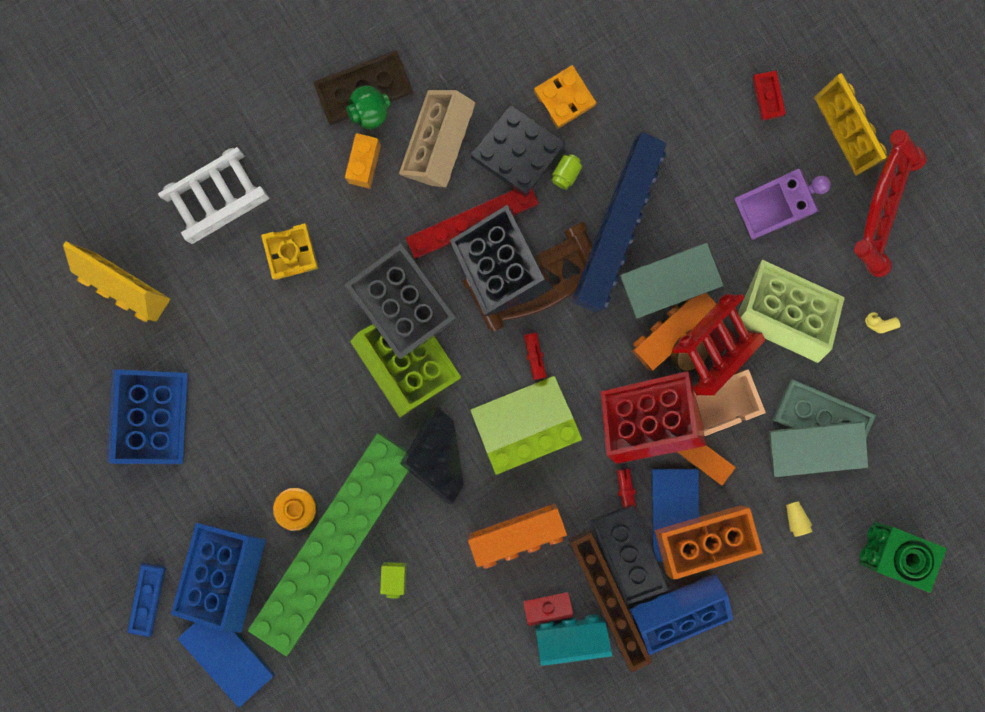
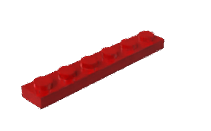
(440, 234)

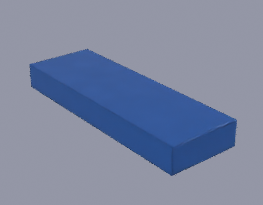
(146, 599)

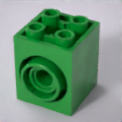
(902, 556)

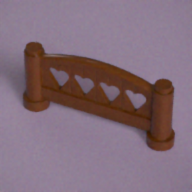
(574, 249)

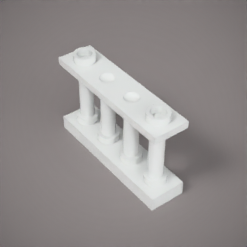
(214, 218)

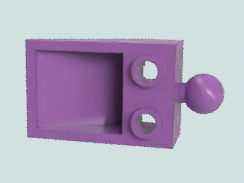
(776, 204)

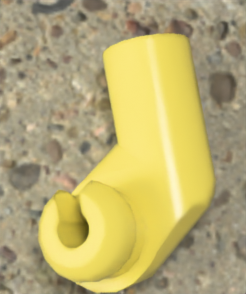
(879, 325)

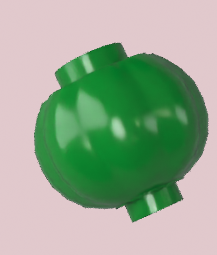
(368, 107)

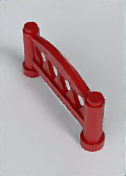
(908, 158)

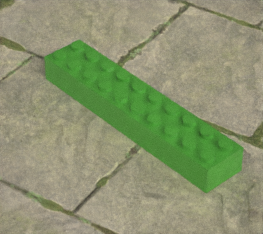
(331, 545)

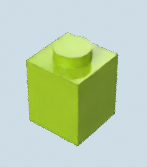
(393, 579)

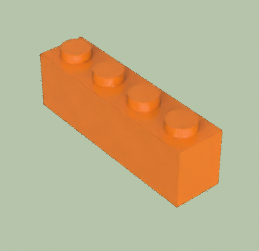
(681, 319)

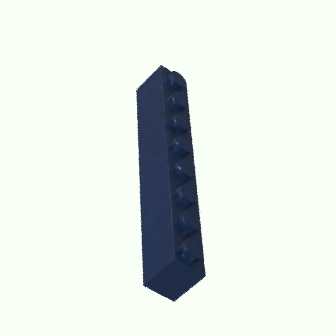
(619, 222)

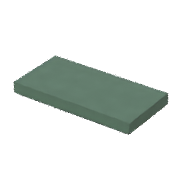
(671, 280)
(810, 407)
(818, 449)

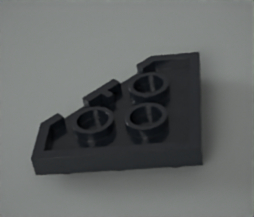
(435, 456)

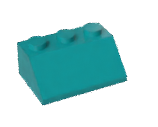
(573, 640)

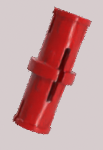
(535, 356)
(626, 488)

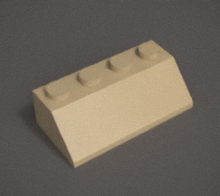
(437, 137)

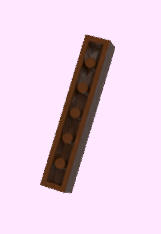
(610, 601)

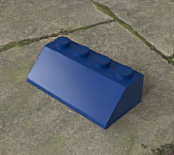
(682, 613)

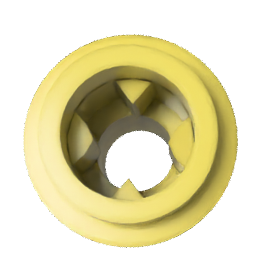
(798, 519)

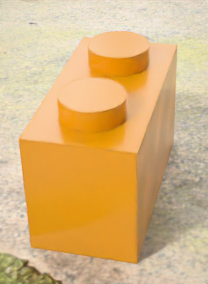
(363, 160)

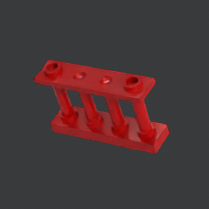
(735, 355)

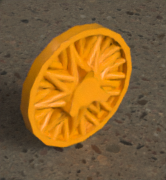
(294, 509)

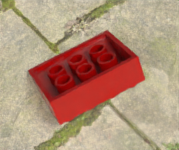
(651, 418)

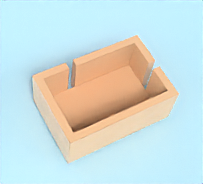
(734, 399)

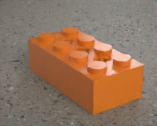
(517, 535)
(720, 550)

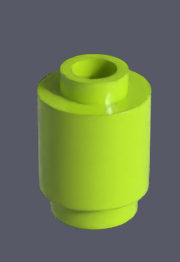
(566, 171)

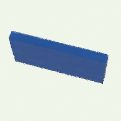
(673, 500)
(227, 661)

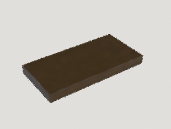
(383, 73)

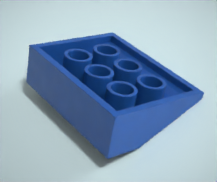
(146, 417)
(218, 578)

